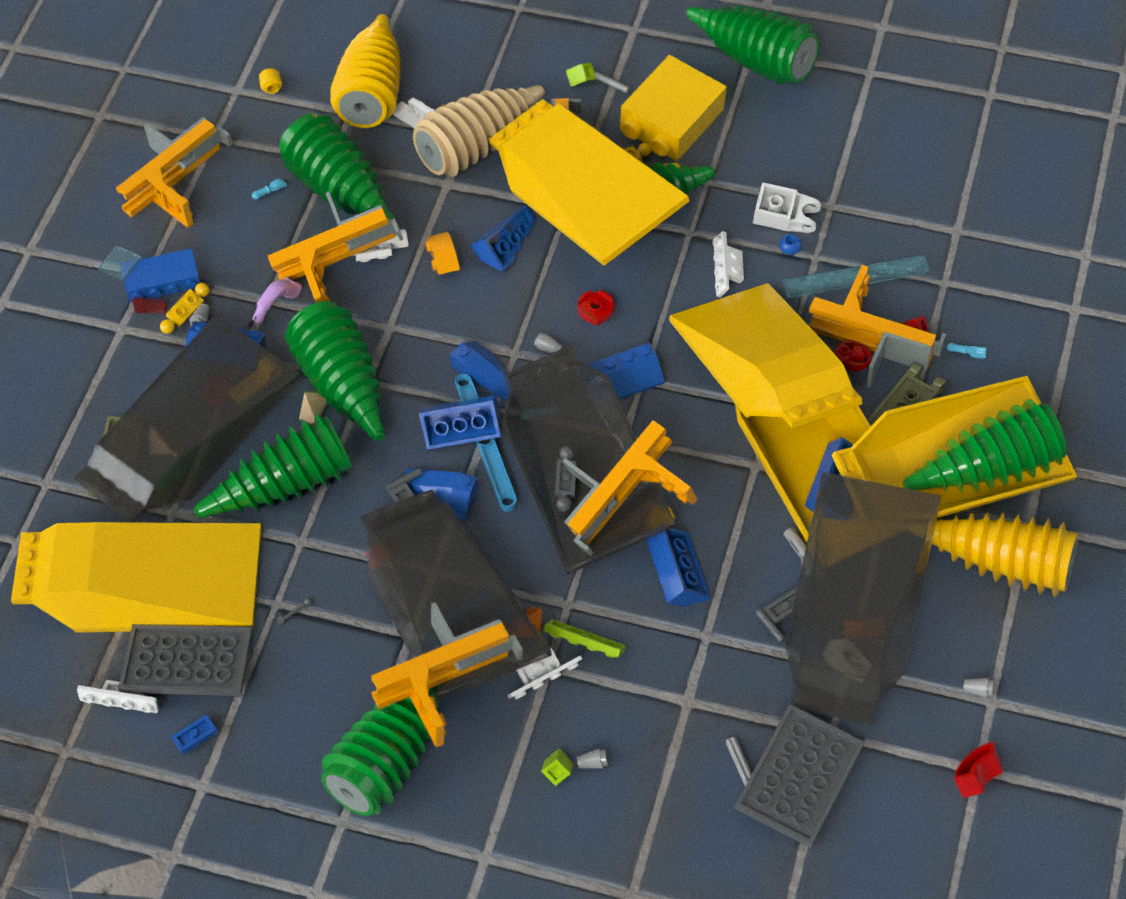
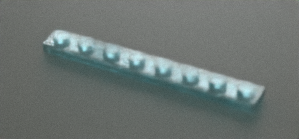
(845, 277)

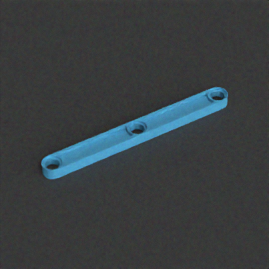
(490, 453)

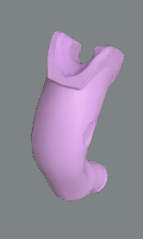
(276, 289)

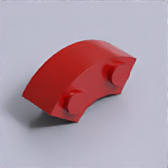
(978, 770)

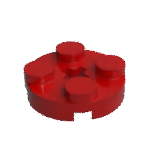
(598, 315)

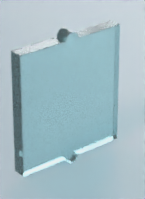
(119, 263)

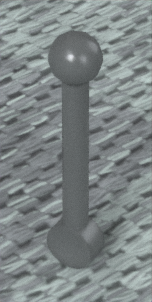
(281, 620)

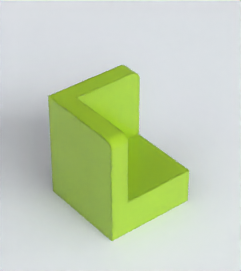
(581, 74)
(557, 767)

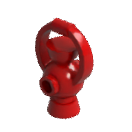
(853, 357)

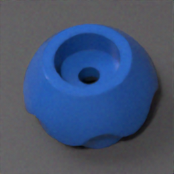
(790, 244)

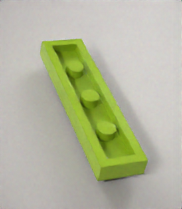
(578, 636)

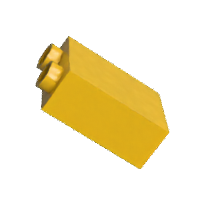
(672, 108)

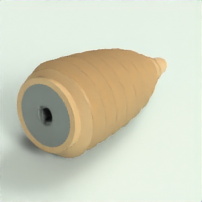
(461, 130)

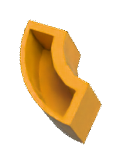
(442, 252)

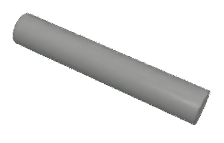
(611, 82)

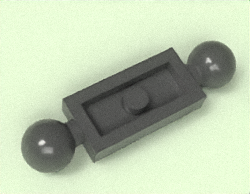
(564, 480)

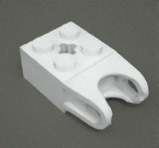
(785, 209)

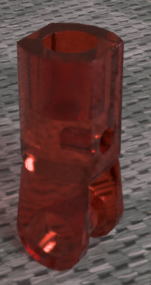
(149, 305)

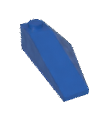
(504, 240)
(481, 366)
(450, 487)

